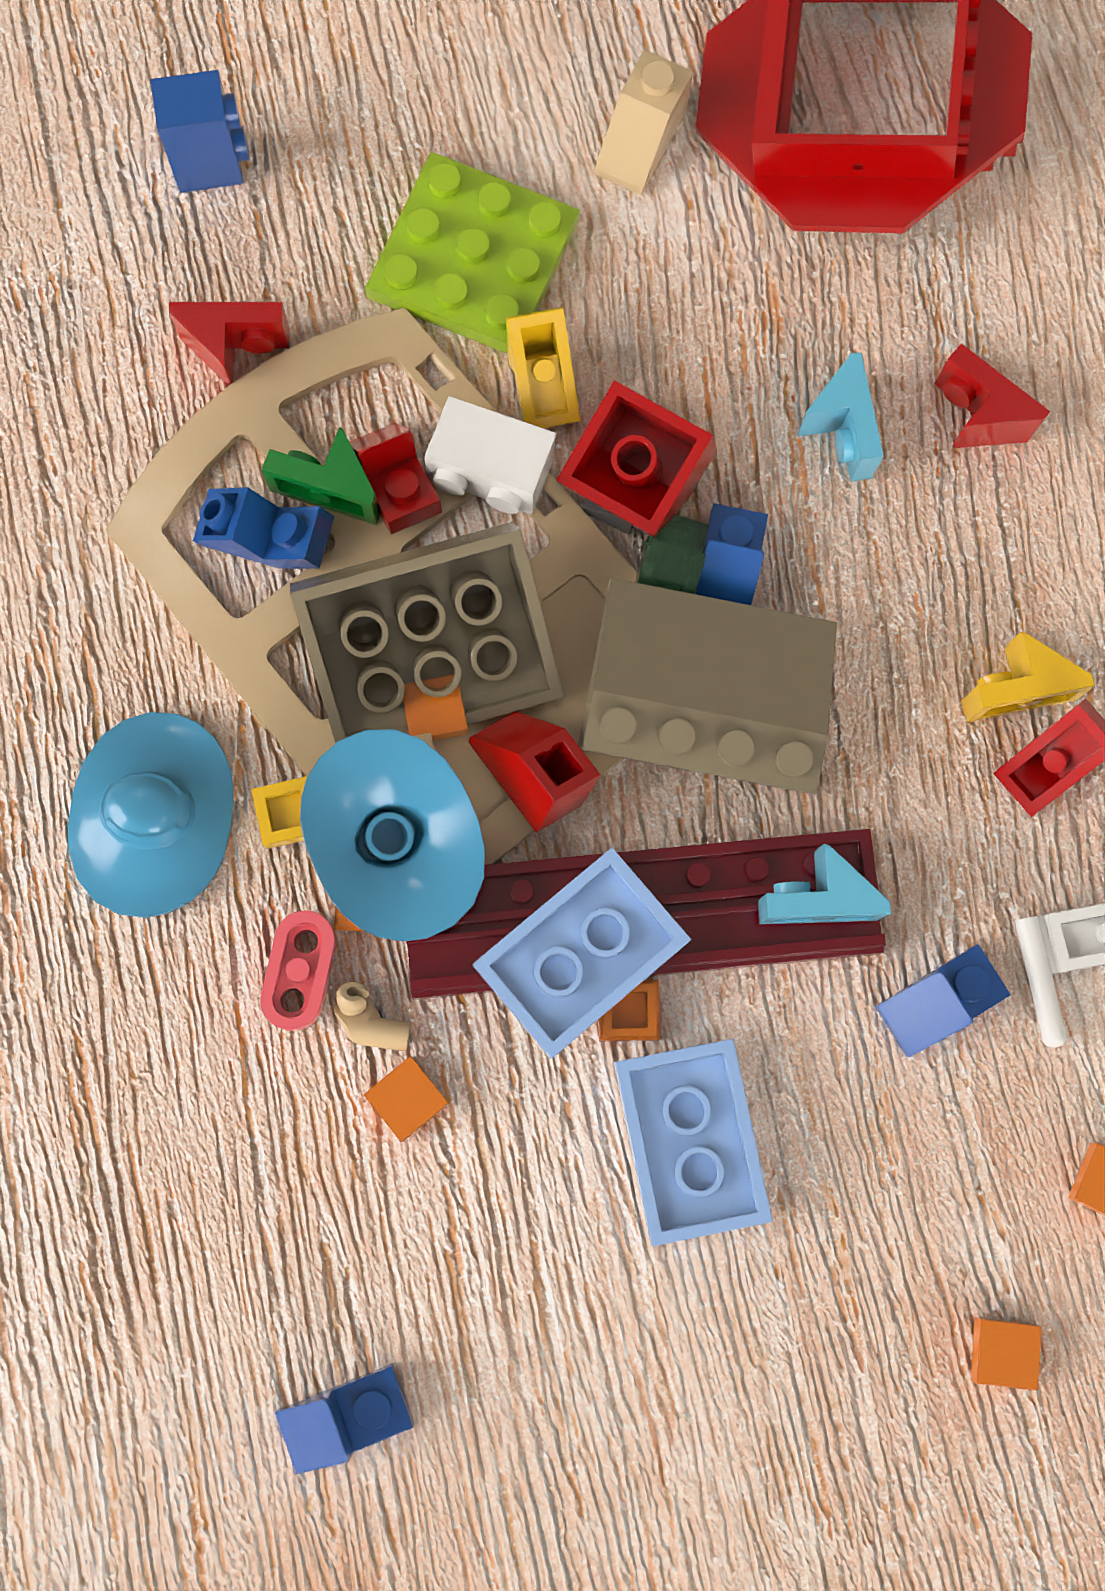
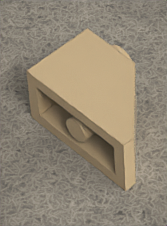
(644, 121)

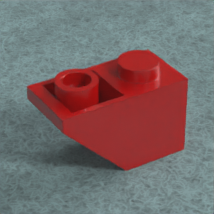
(536, 767)

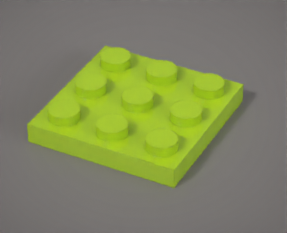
(471, 251)

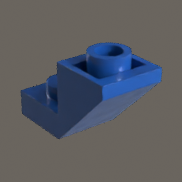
(257, 530)

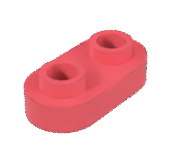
(298, 971)

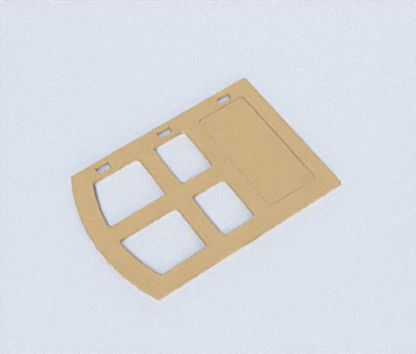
(567, 574)

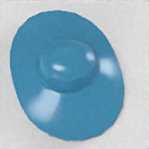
(150, 815)
(392, 835)

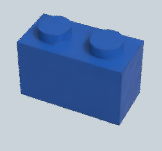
(200, 130)

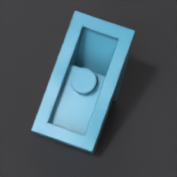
(848, 410)
(840, 896)

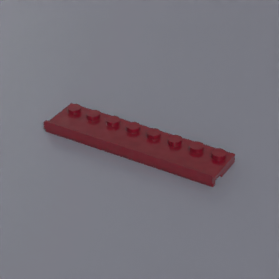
(703, 887)

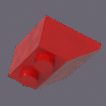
(638, 460)

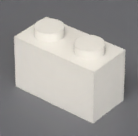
(489, 456)

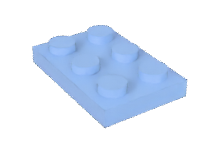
(581, 953)
(692, 1142)

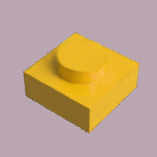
(279, 812)

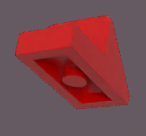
(220, 327)
(999, 406)
(397, 477)
(1055, 758)

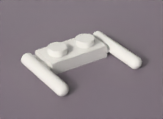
(1054, 946)

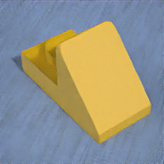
(543, 368)
(1036, 681)

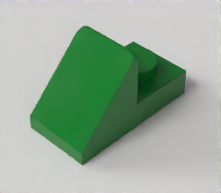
(335, 486)

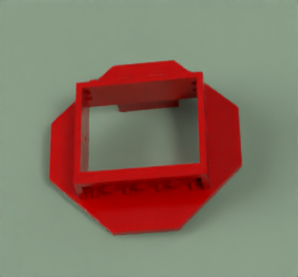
(858, 178)

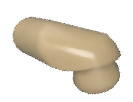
(364, 1024)

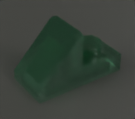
(674, 556)

